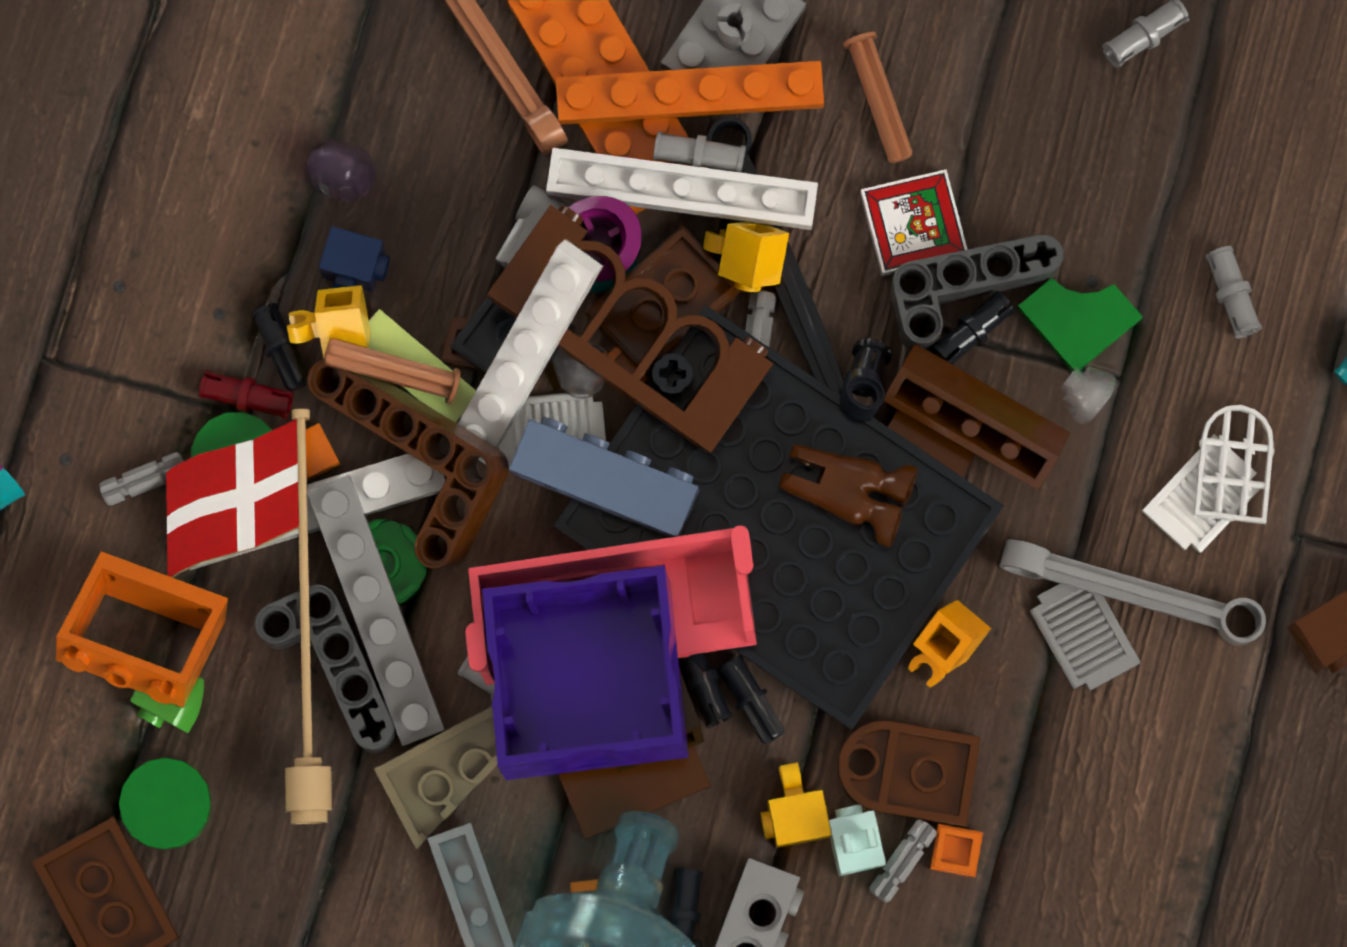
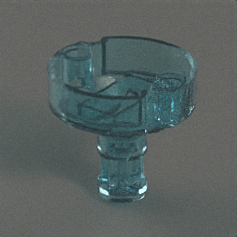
(625, 900)

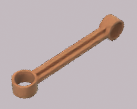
(536, 116)

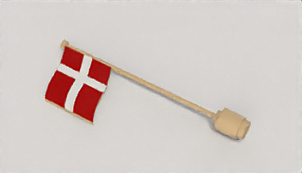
(237, 503)

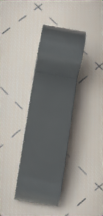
(978, 280)
(337, 671)

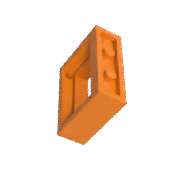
(154, 593)

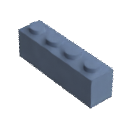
(603, 478)

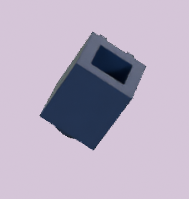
(353, 260)

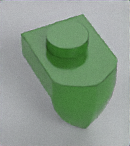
(179, 717)

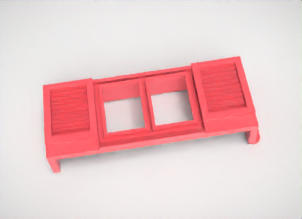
(704, 573)

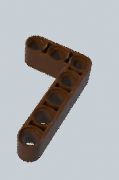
(424, 445)

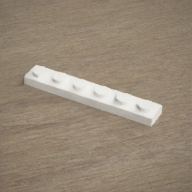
(683, 188)
(530, 343)
(378, 488)

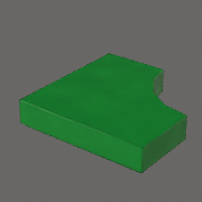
(1078, 323)

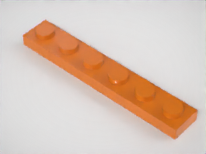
(689, 92)

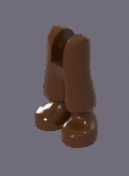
(846, 485)

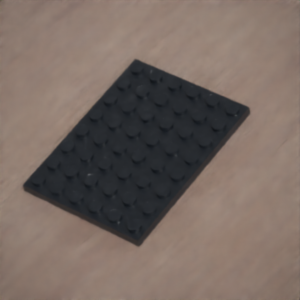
(822, 591)

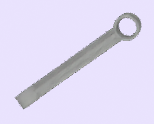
(1038, 563)

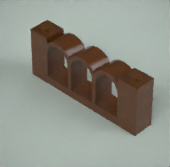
(719, 397)

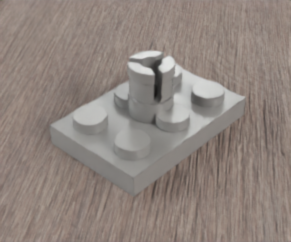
(733, 33)

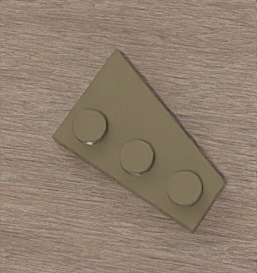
(439, 773)

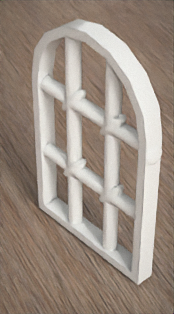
(1244, 480)

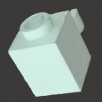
(855, 841)

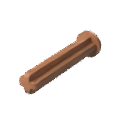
(879, 96)
(393, 369)

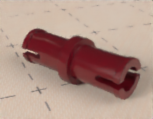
(246, 394)

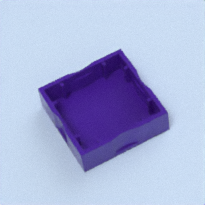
(585, 673)

